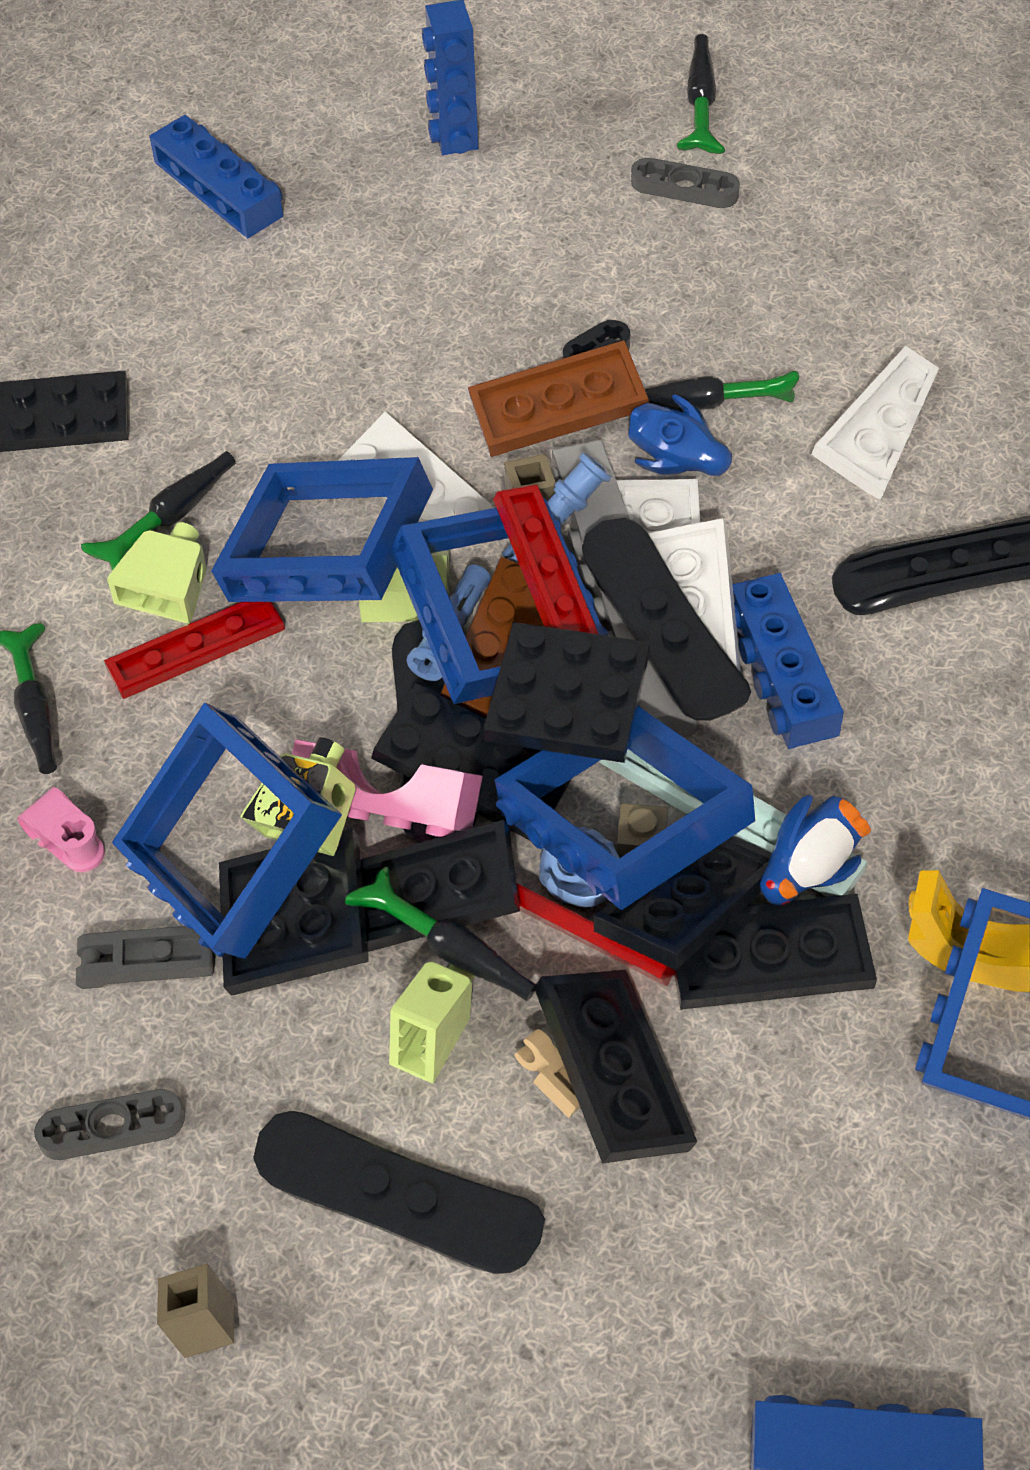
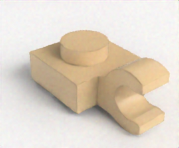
(542, 1056)

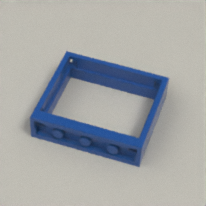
(321, 578)
(432, 604)
(170, 795)
(724, 812)
(948, 1007)

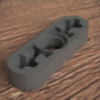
(657, 186)
(93, 1112)

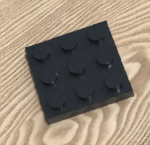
(567, 692)
(312, 927)

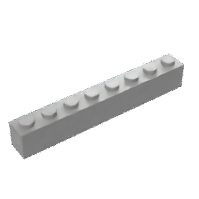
(603, 505)

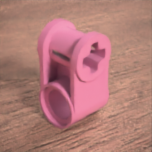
(63, 831)

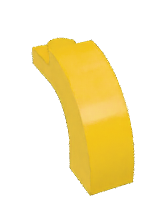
(936, 927)

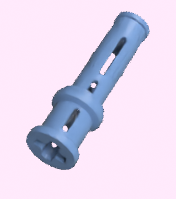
(572, 492)
(471, 587)

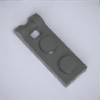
(141, 956)

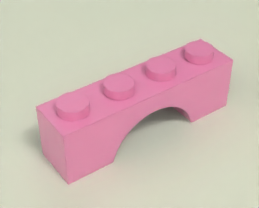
(432, 797)

